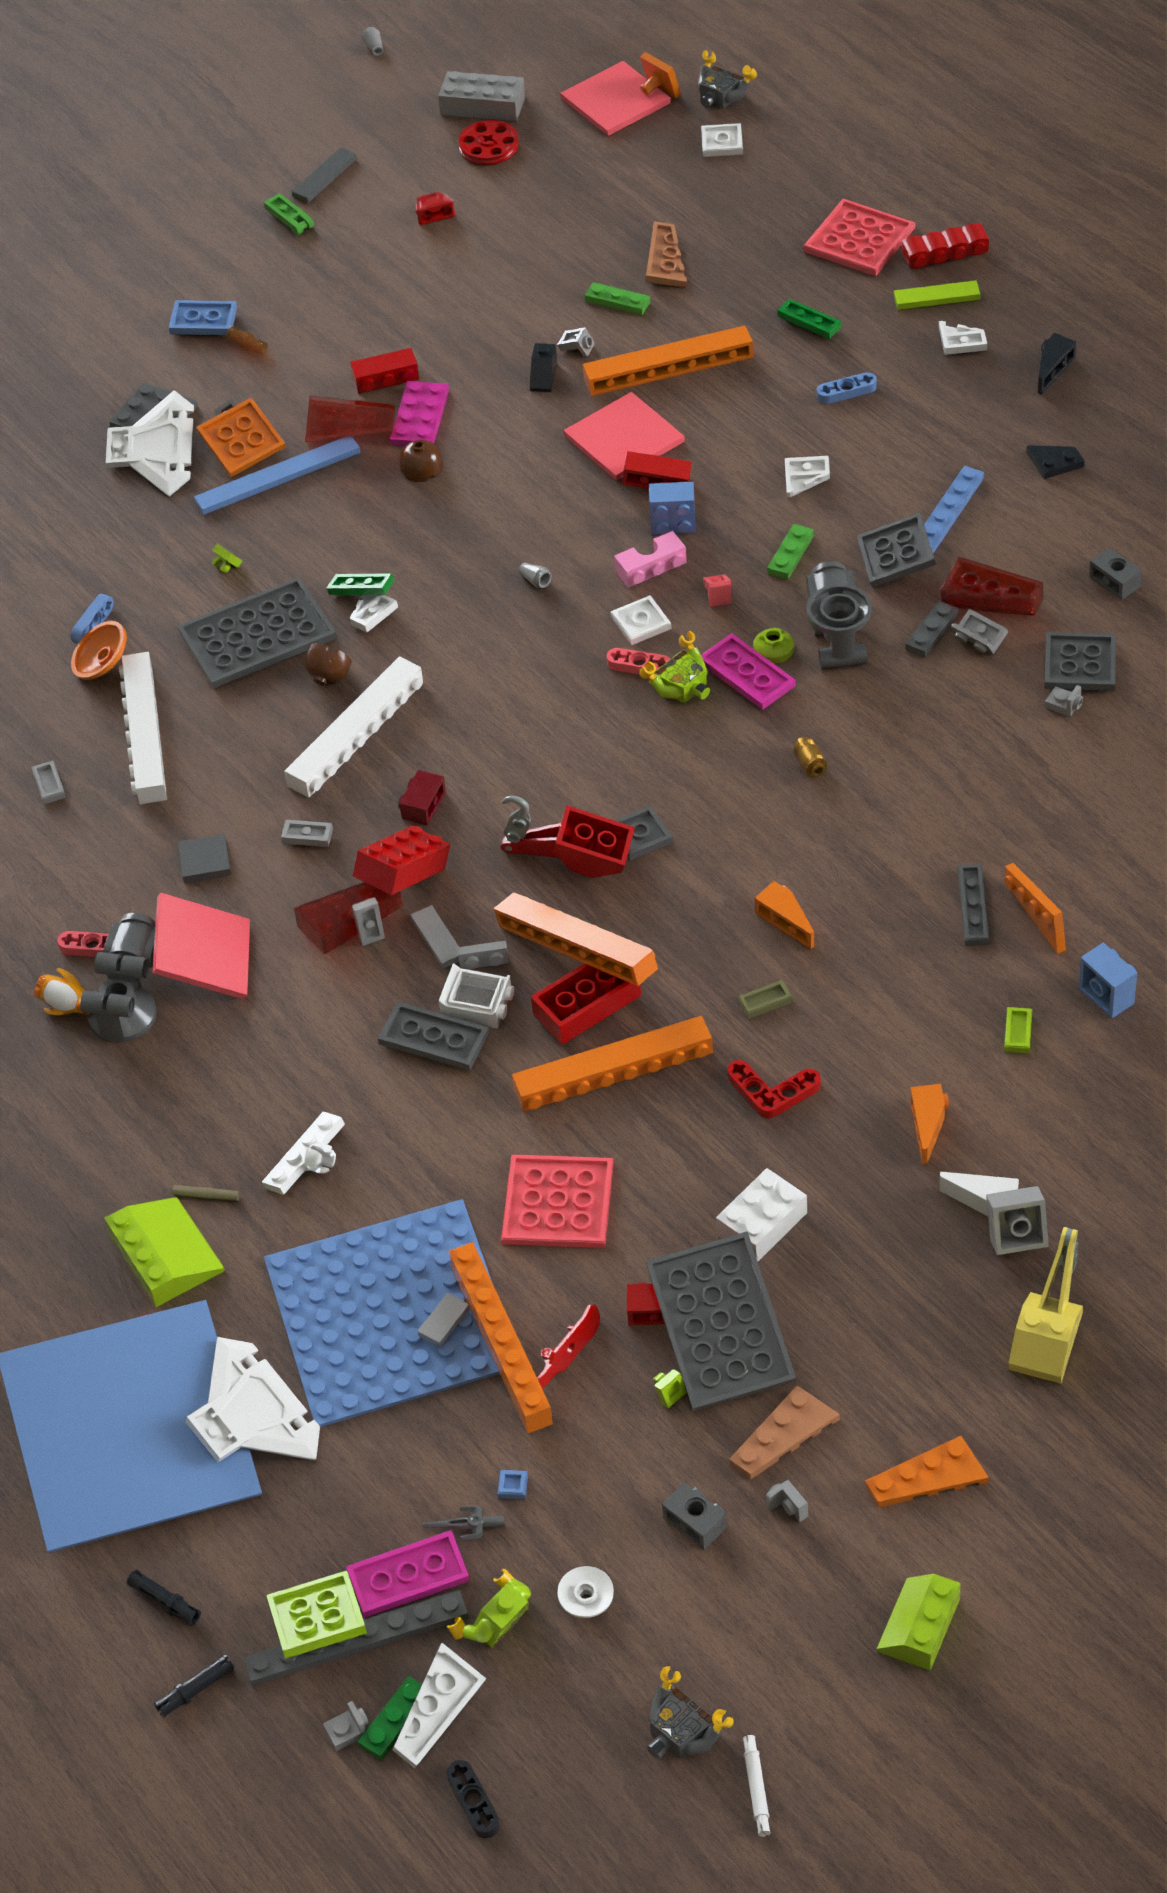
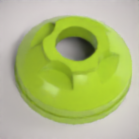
(777, 650)

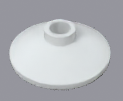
(585, 1581)

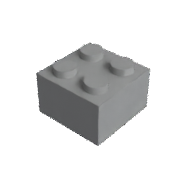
(1017, 1220)

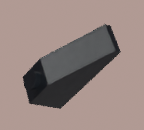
(1055, 358)

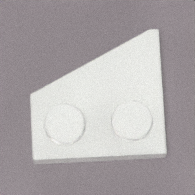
(961, 339)

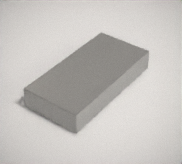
(48, 782)
(443, 1320)

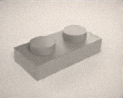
(307, 833)
(368, 921)
(483, 955)

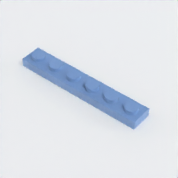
(952, 504)

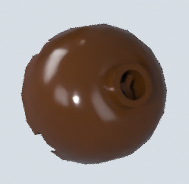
(420, 460)
(326, 665)

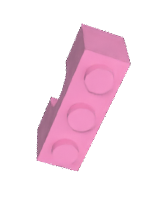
(636, 568)

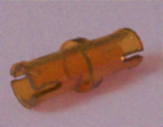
(247, 340)

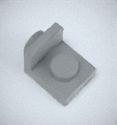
(576, 339)
(1064, 701)
(790, 1499)
(346, 1727)

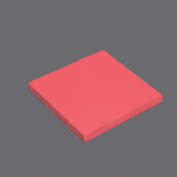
(614, 98)
(859, 237)
(620, 428)
(201, 946)
(557, 1201)

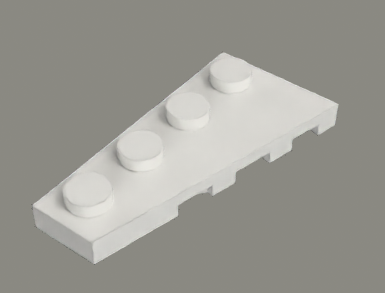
(440, 1699)

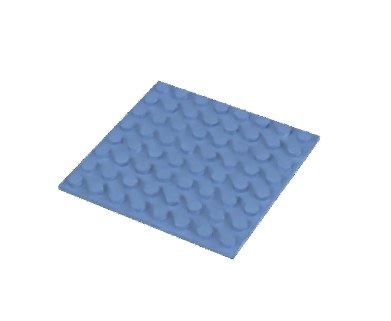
(358, 1309)
(109, 1429)

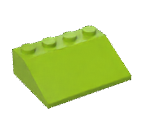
(163, 1248)

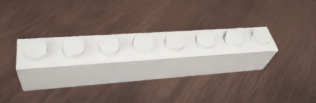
(143, 727)
(354, 727)

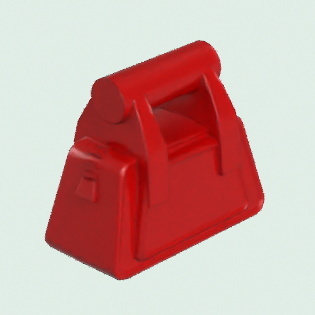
(434, 208)

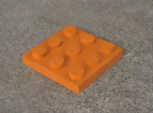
(241, 437)

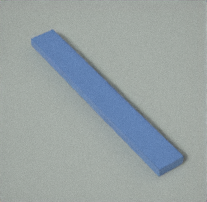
(277, 474)

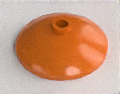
(99, 650)

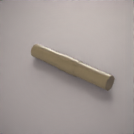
(205, 1192)

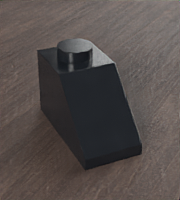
(543, 367)

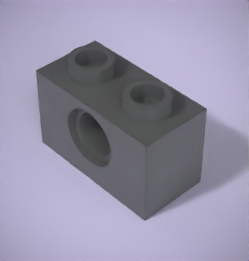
(1115, 573)
(701, 1528)

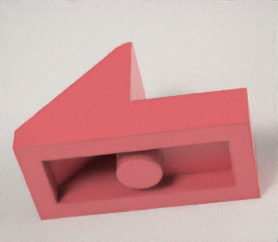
(718, 589)

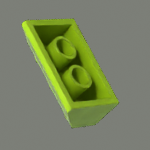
(920, 1619)

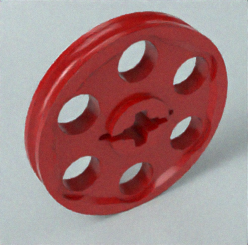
(488, 142)

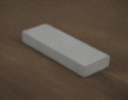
(436, 936)

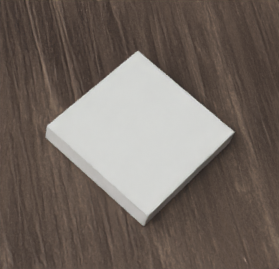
(722, 140)
(640, 620)

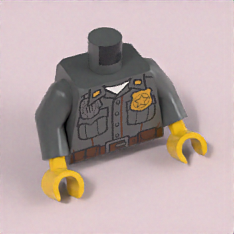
(722, 86)
(680, 1722)

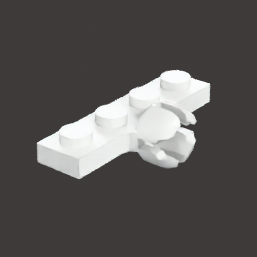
(307, 1154)

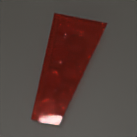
(345, 417)
(990, 589)
(331, 918)

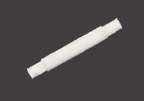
(756, 1786)

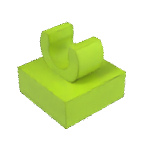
(226, 558)
(669, 1387)

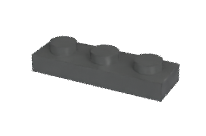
(932, 629)

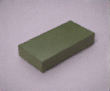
(765, 999)

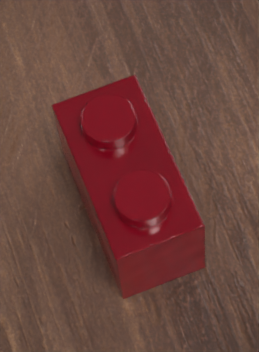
(422, 797)

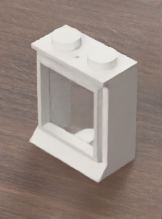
(476, 996)

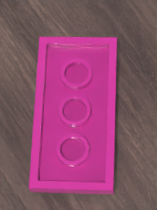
(419, 412)
(747, 671)
(407, 1573)

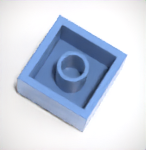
(672, 507)
(1107, 980)

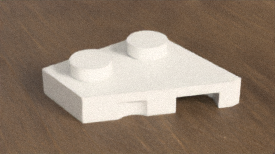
(805, 473)
(372, 611)

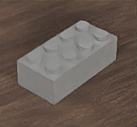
(481, 96)

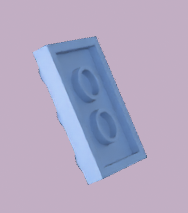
(202, 317)

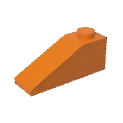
(783, 911)
(928, 1113)

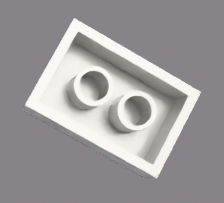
(765, 1210)

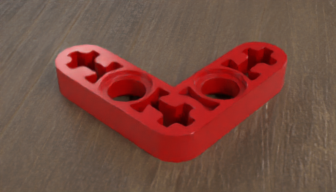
(774, 1095)

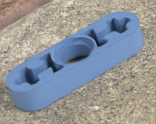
(865, 383)
(93, 616)

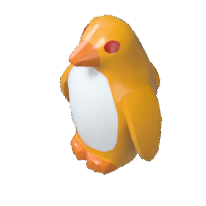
(60, 993)

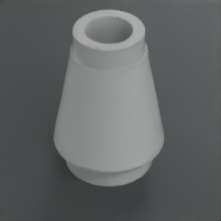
(373, 41)
(536, 575)

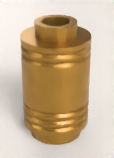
(810, 757)

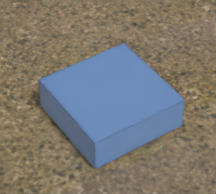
(512, 1484)

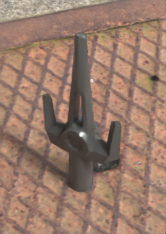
(475, 1522)

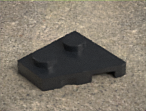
(1054, 459)

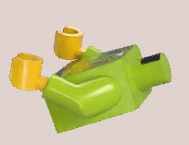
(680, 676)
(498, 1614)

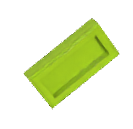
(1018, 1030)

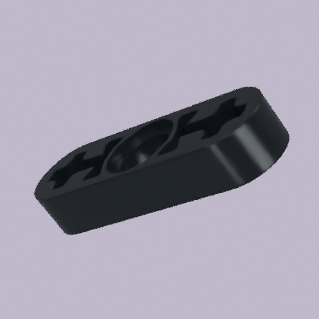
(471, 1811)

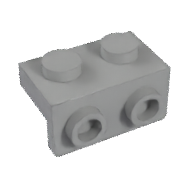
(980, 631)

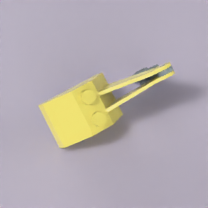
(1048, 1324)

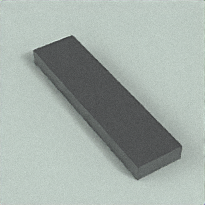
(324, 175)
(973, 905)

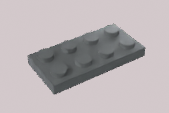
(433, 1036)

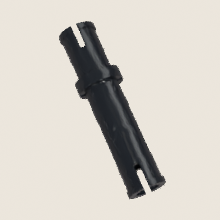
(172, 1603)
(184, 1692)

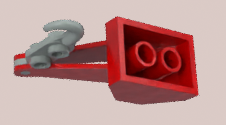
(581, 840)

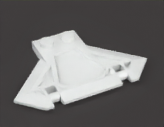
(156, 444)
(251, 1408)

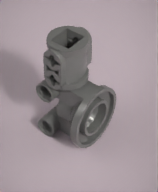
(837, 612)
(122, 1006)

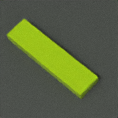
(936, 295)

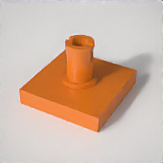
(659, 75)

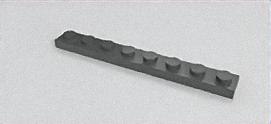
(380, 1631)

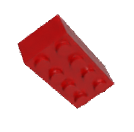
(401, 860)
(581, 1001)

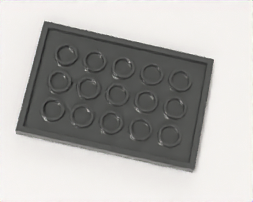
(256, 632)
(720, 1321)

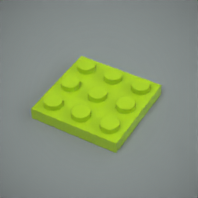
(316, 1614)

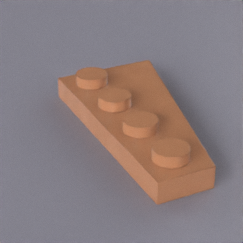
(665, 257)
(784, 1429)

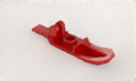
(579, 1335)

